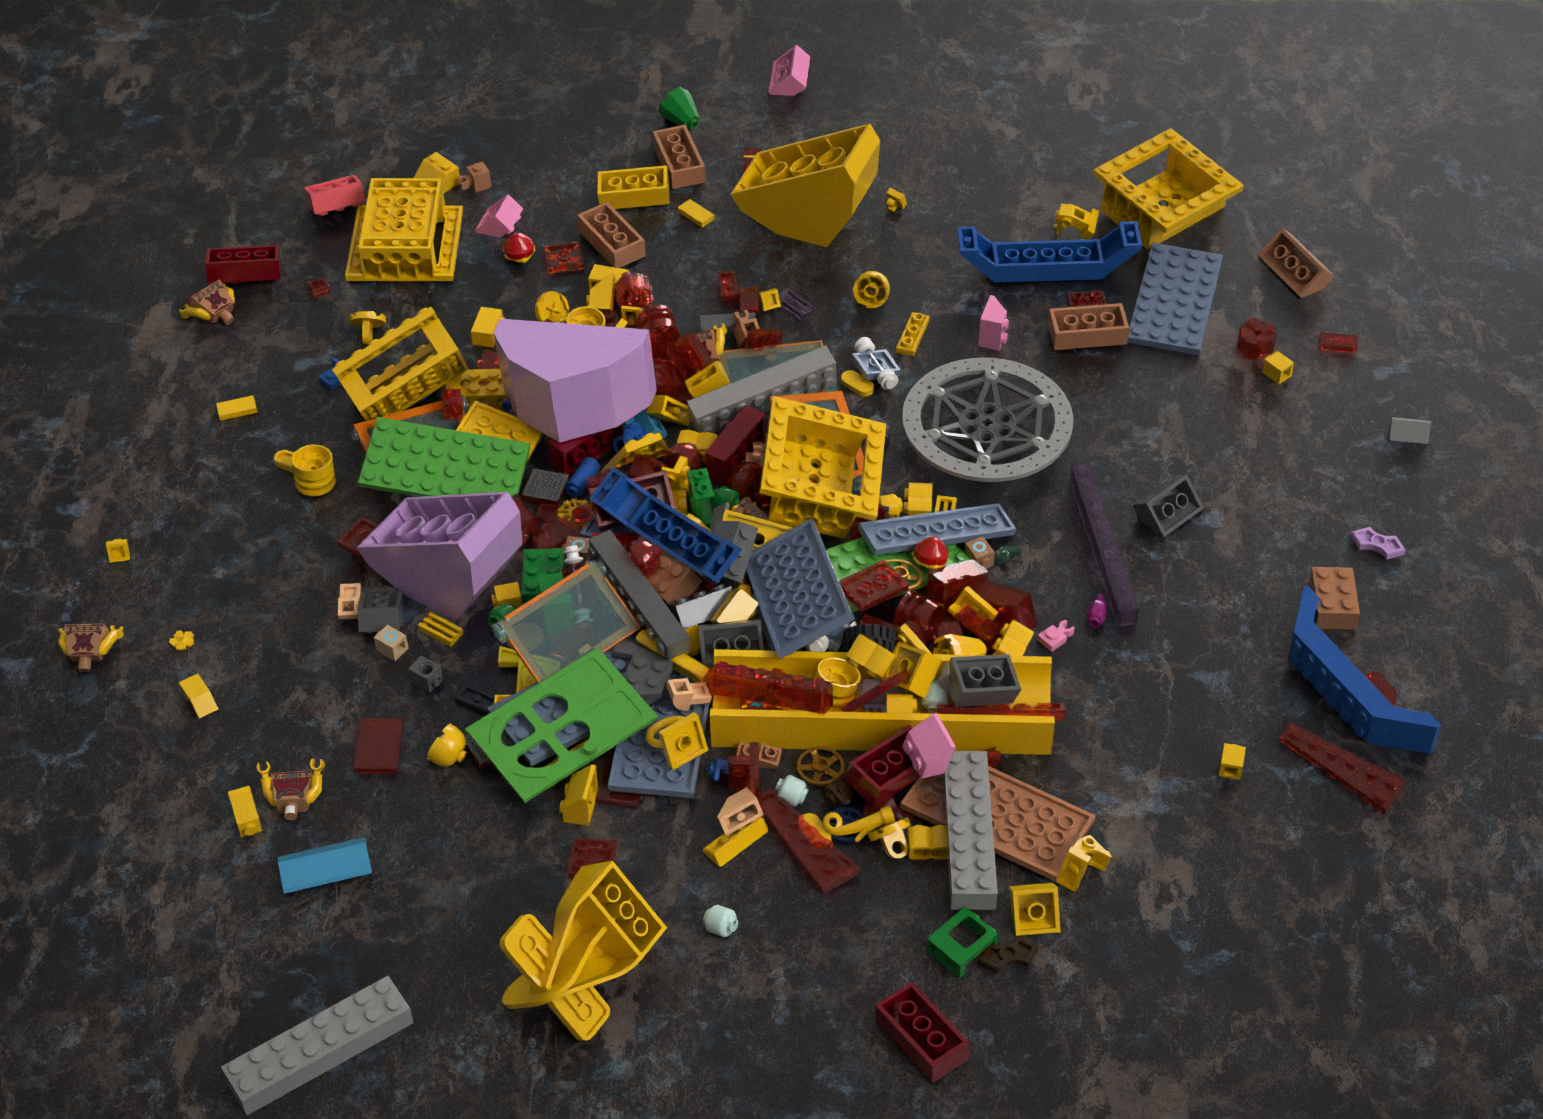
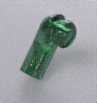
(1006, 552)

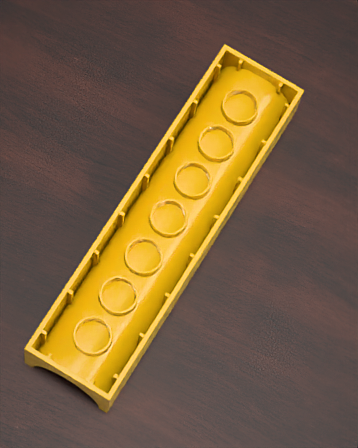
(865, 730)

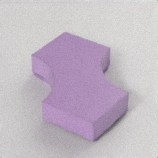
(1386, 545)

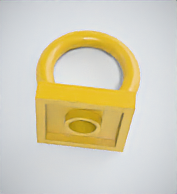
(680, 740)

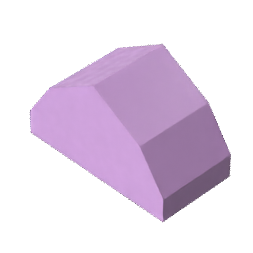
(574, 375)
(445, 547)

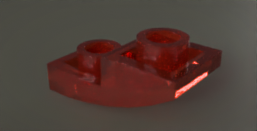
(749, 299)
(759, 338)
(983, 627)

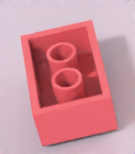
(335, 195)

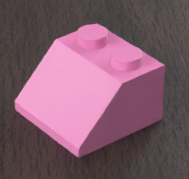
(500, 218)
(993, 325)
(929, 747)

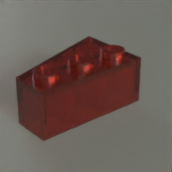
(949, 581)
(1009, 602)

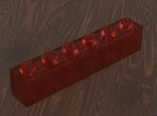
(770, 687)

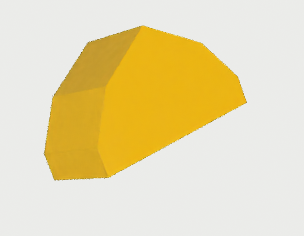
(810, 185)

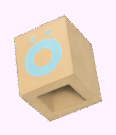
(391, 642)

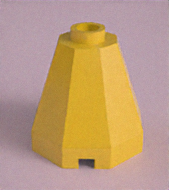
(959, 645)

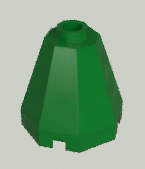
(679, 108)

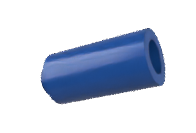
(578, 482)

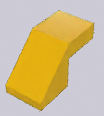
(198, 695)

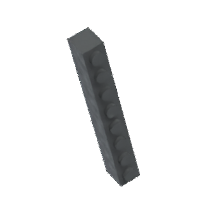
(639, 595)

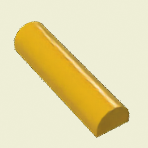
(682, 664)

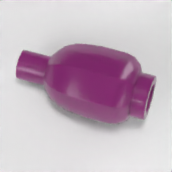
(1097, 612)

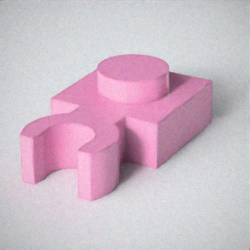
(1055, 637)

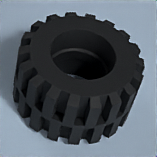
(879, 634)

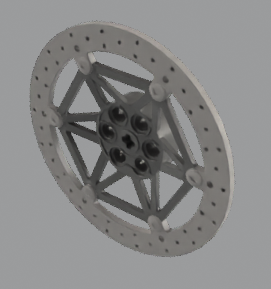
(987, 428)

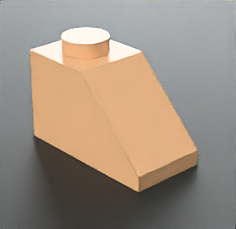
(739, 811)

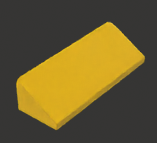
(727, 847)

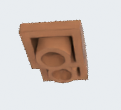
(768, 755)

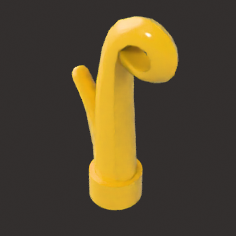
(863, 825)

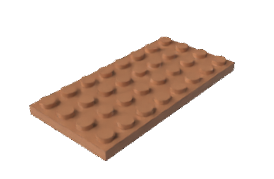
(1026, 821)

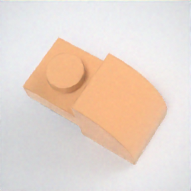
(349, 601)
(686, 694)

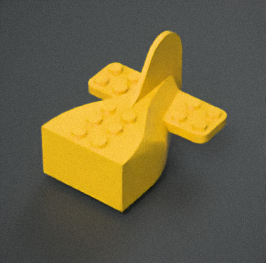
(597, 936)

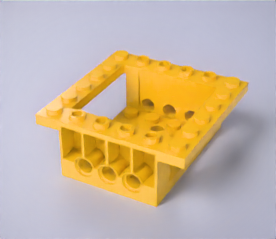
(1189, 176)
(405, 253)
(440, 366)
(831, 439)

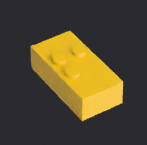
(634, 187)

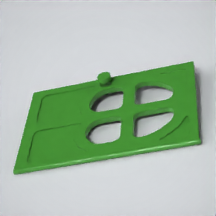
(595, 697)

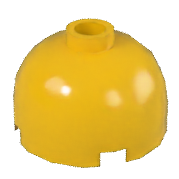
(871, 289)
(448, 747)

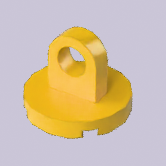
(552, 306)
(367, 321)
(892, 833)

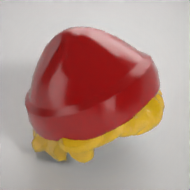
(518, 248)
(930, 553)

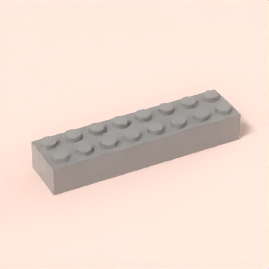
(796, 376)
(969, 832)
(317, 1045)

